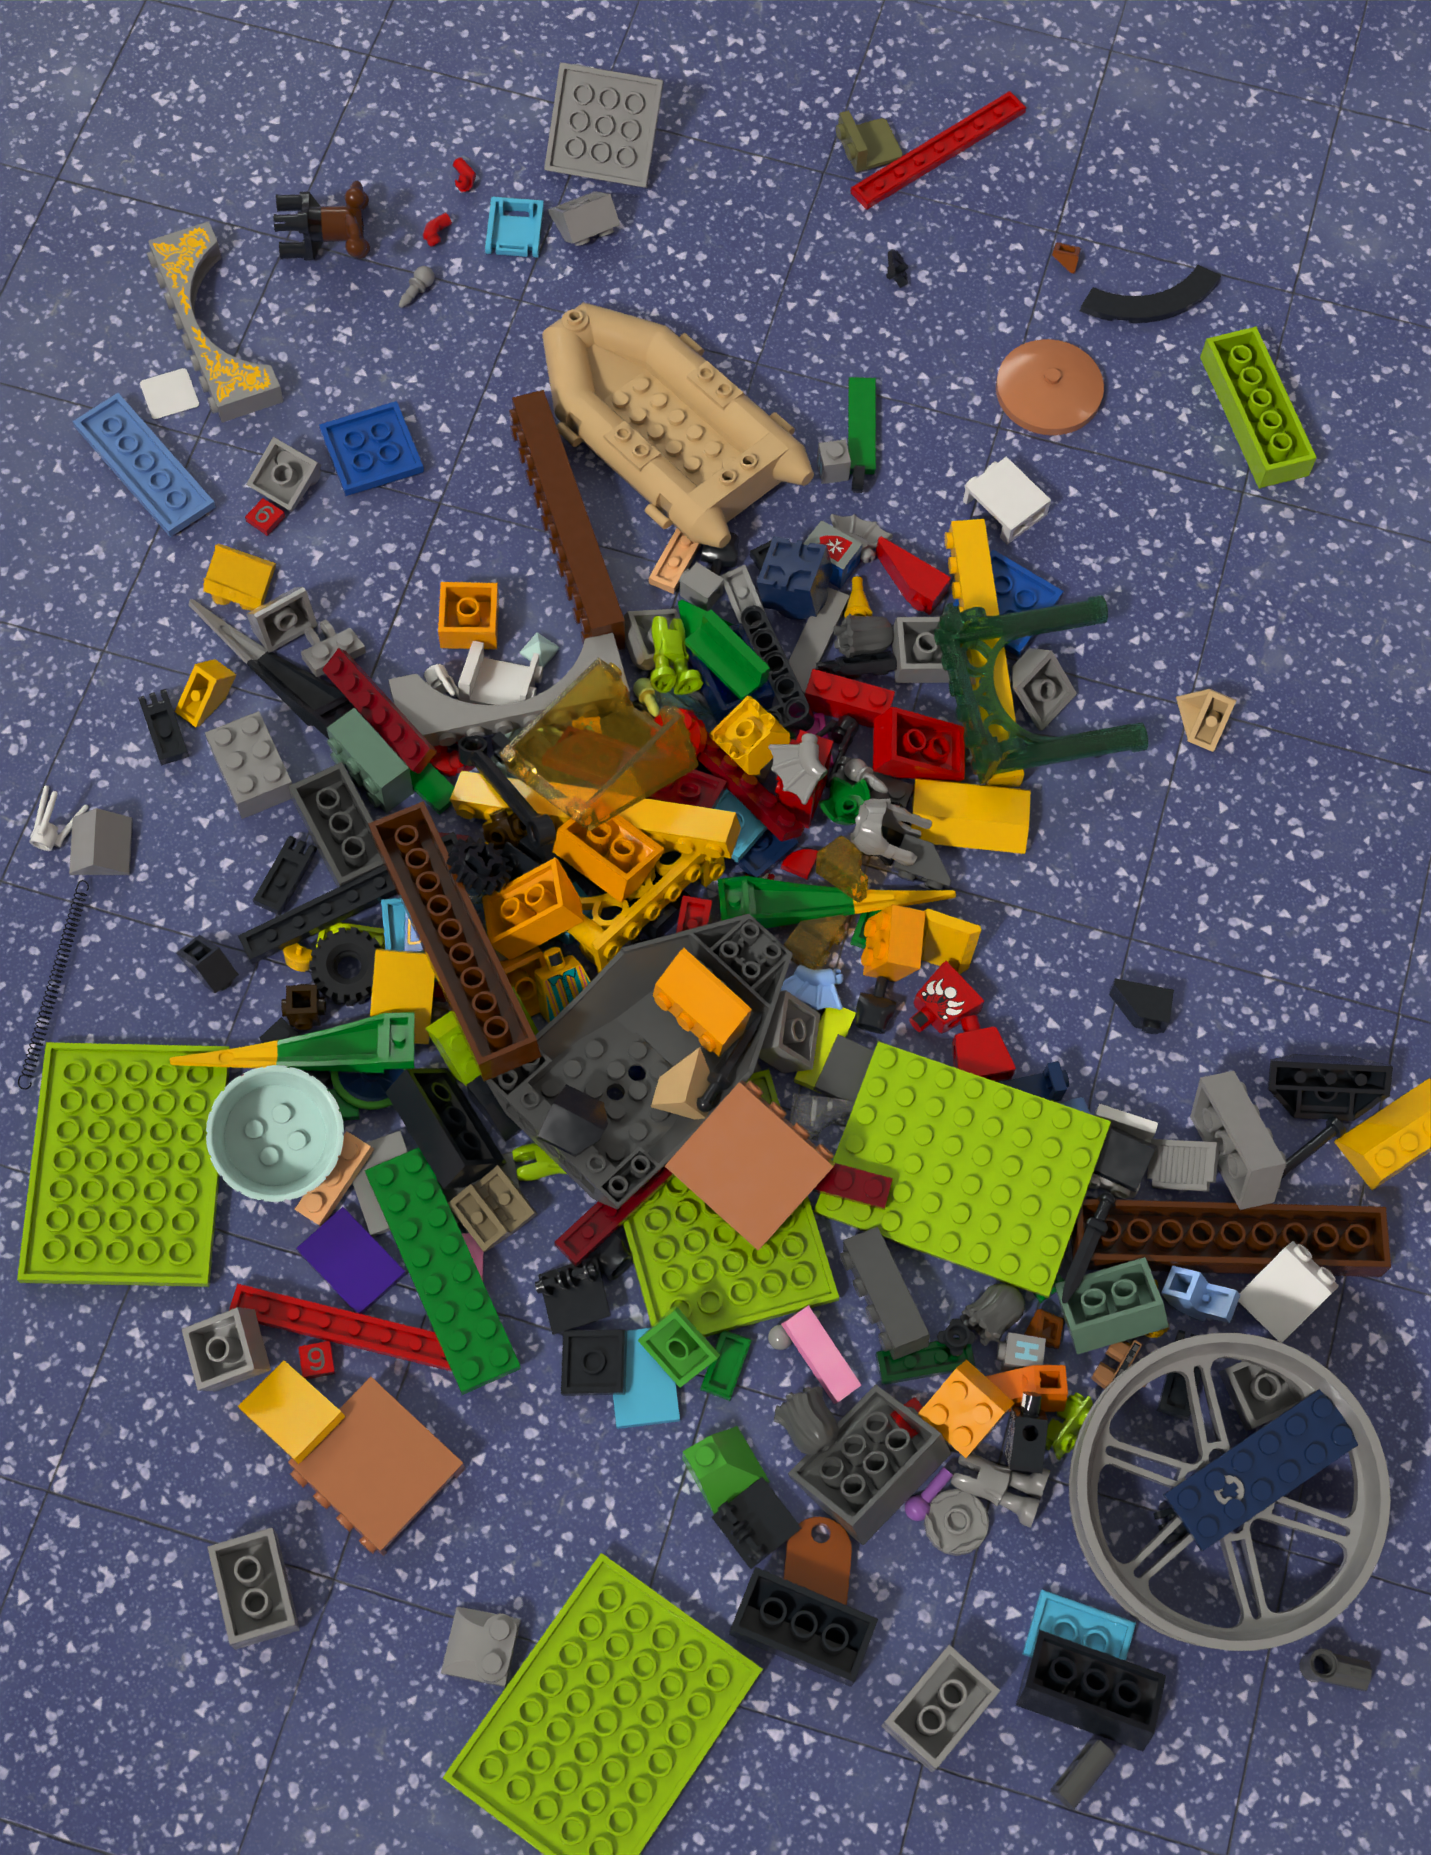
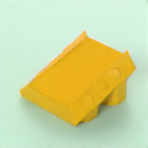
(238, 578)
(747, 735)
(949, 940)

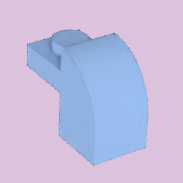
(1197, 1298)

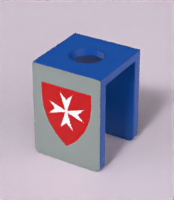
(842, 549)

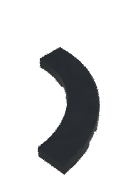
(1153, 306)

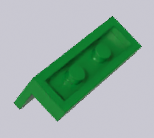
(728, 656)

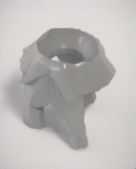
(868, 830)

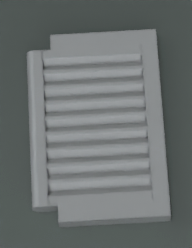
(1183, 1164)

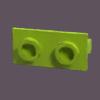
(1063, 1436)

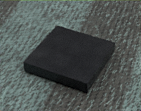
(594, 1362)

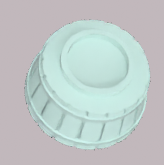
(274, 1133)

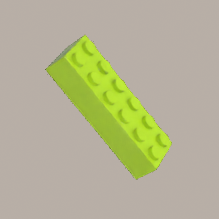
(1257, 407)

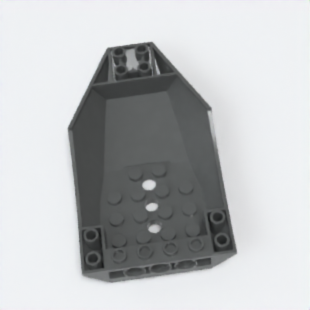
(620, 1027)

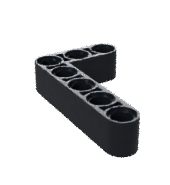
(779, 680)

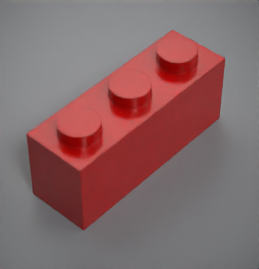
(845, 696)

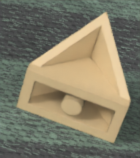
(1205, 716)
(682, 1085)

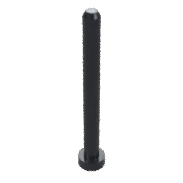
(1333, 1128)

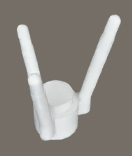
(440, 680)
(44, 833)

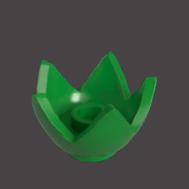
(843, 796)

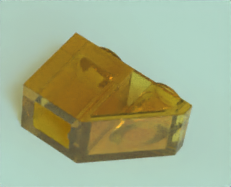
(814, 939)

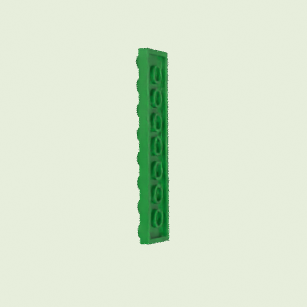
(442, 1271)

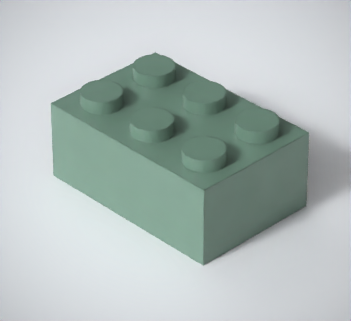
(369, 761)
(1113, 1306)

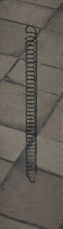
(55, 986)

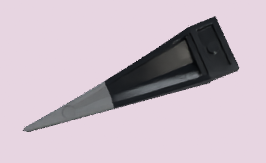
(308, 696)

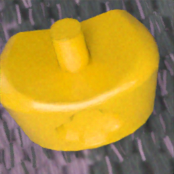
(297, 957)

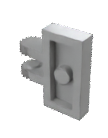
(321, 651)

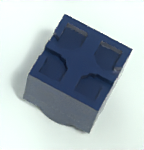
(795, 578)

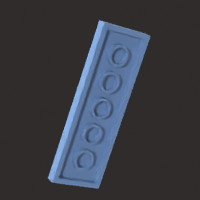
(144, 464)

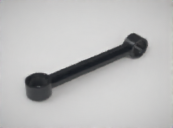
(473, 752)

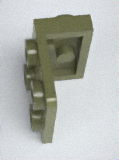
(867, 143)

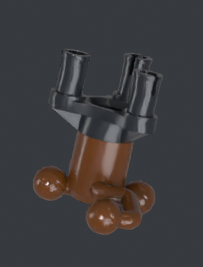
(323, 223)

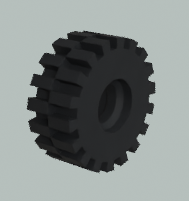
(326, 960)

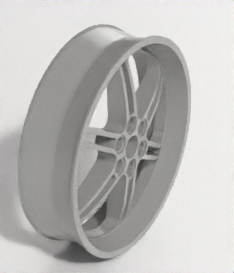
(1364, 1526)

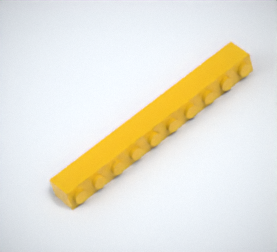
(976, 588)
(667, 823)

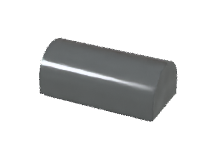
(1082, 1773)

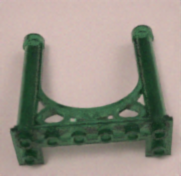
(989, 755)

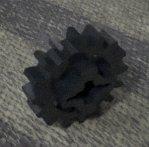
(479, 865)

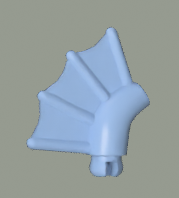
(815, 987)

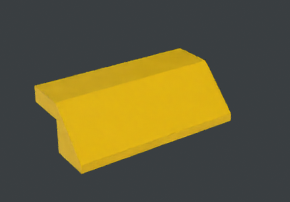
(973, 815)

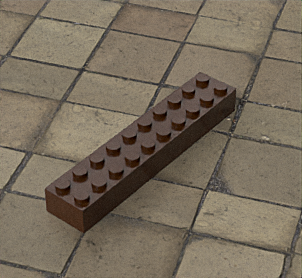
(565, 518)
(455, 942)
(1232, 1240)

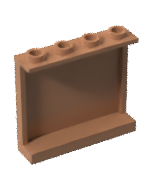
(751, 1163)
(377, 1467)

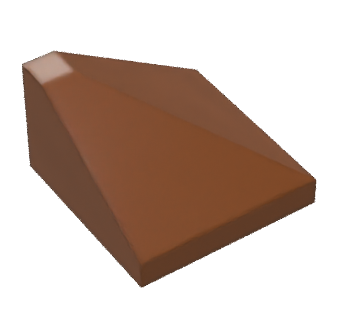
(1066, 255)
(1046, 1326)

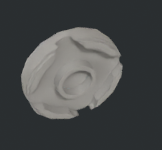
(956, 1522)

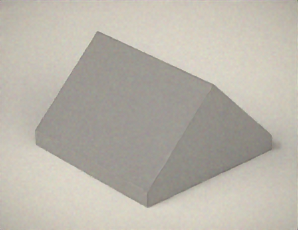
(101, 843)

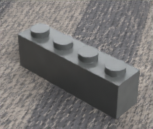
(885, 1294)

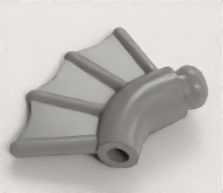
(862, 531)
(798, 766)

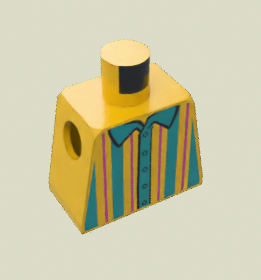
(558, 982)

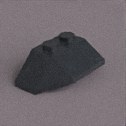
(1328, 1085)

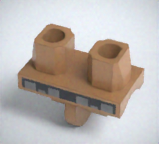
(1121, 1352)

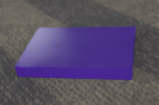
(351, 1261)

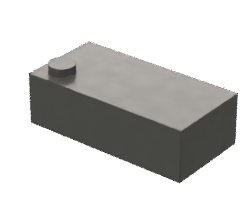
(337, 823)

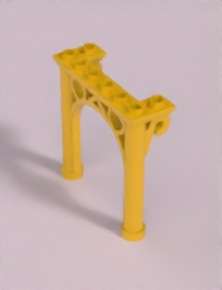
(605, 938)

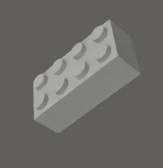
(1246, 1149)

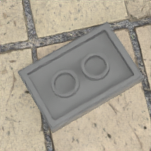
(384, 1150)

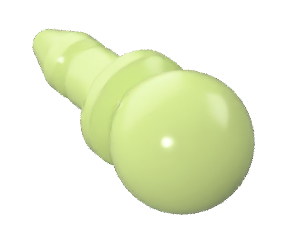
(646, 695)

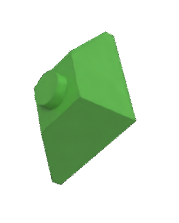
(722, 1466)

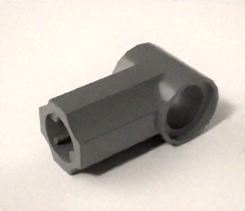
(1337, 1670)

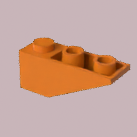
(1042, 1379)

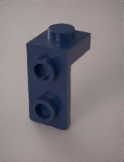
(1048, 1085)

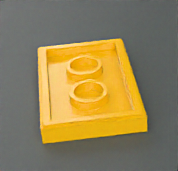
(403, 984)
(291, 1411)

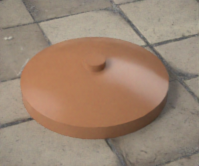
(1049, 387)

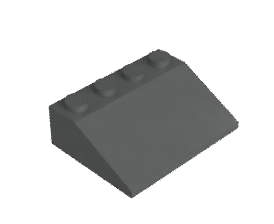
(871, 1465)

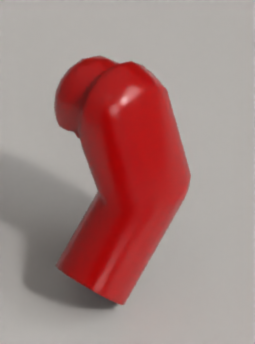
(466, 177)
(434, 226)

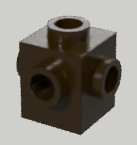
(502, 828)
(303, 1006)

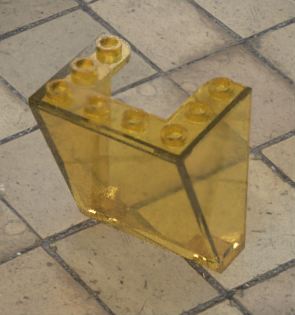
(598, 751)

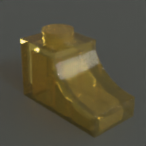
(841, 866)

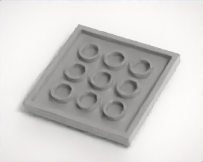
(603, 125)

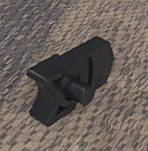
(897, 268)

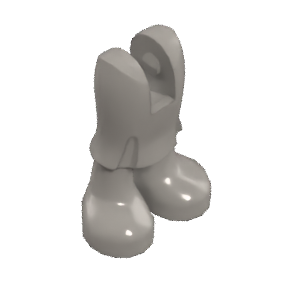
(994, 1482)

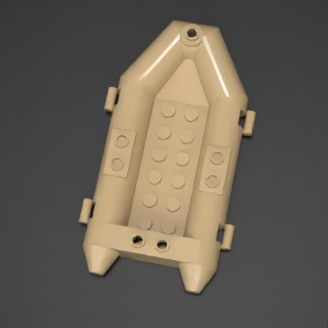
(667, 420)

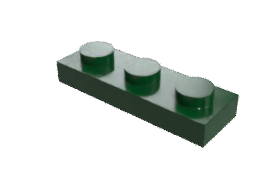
(921, 1364)

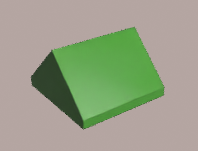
(678, 1347)

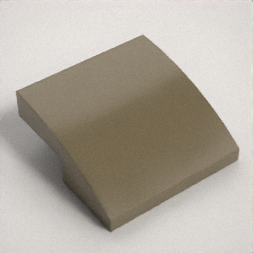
(492, 1208)

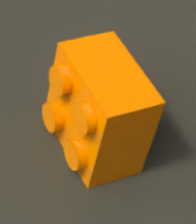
(468, 614)
(893, 943)
(966, 1408)

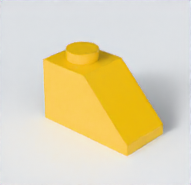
(204, 691)

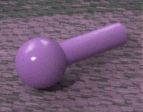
(919, 1505)

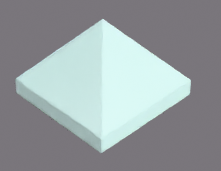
(542, 646)

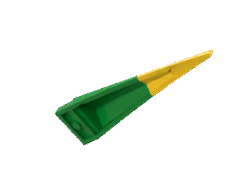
(788, 903)
(359, 1046)

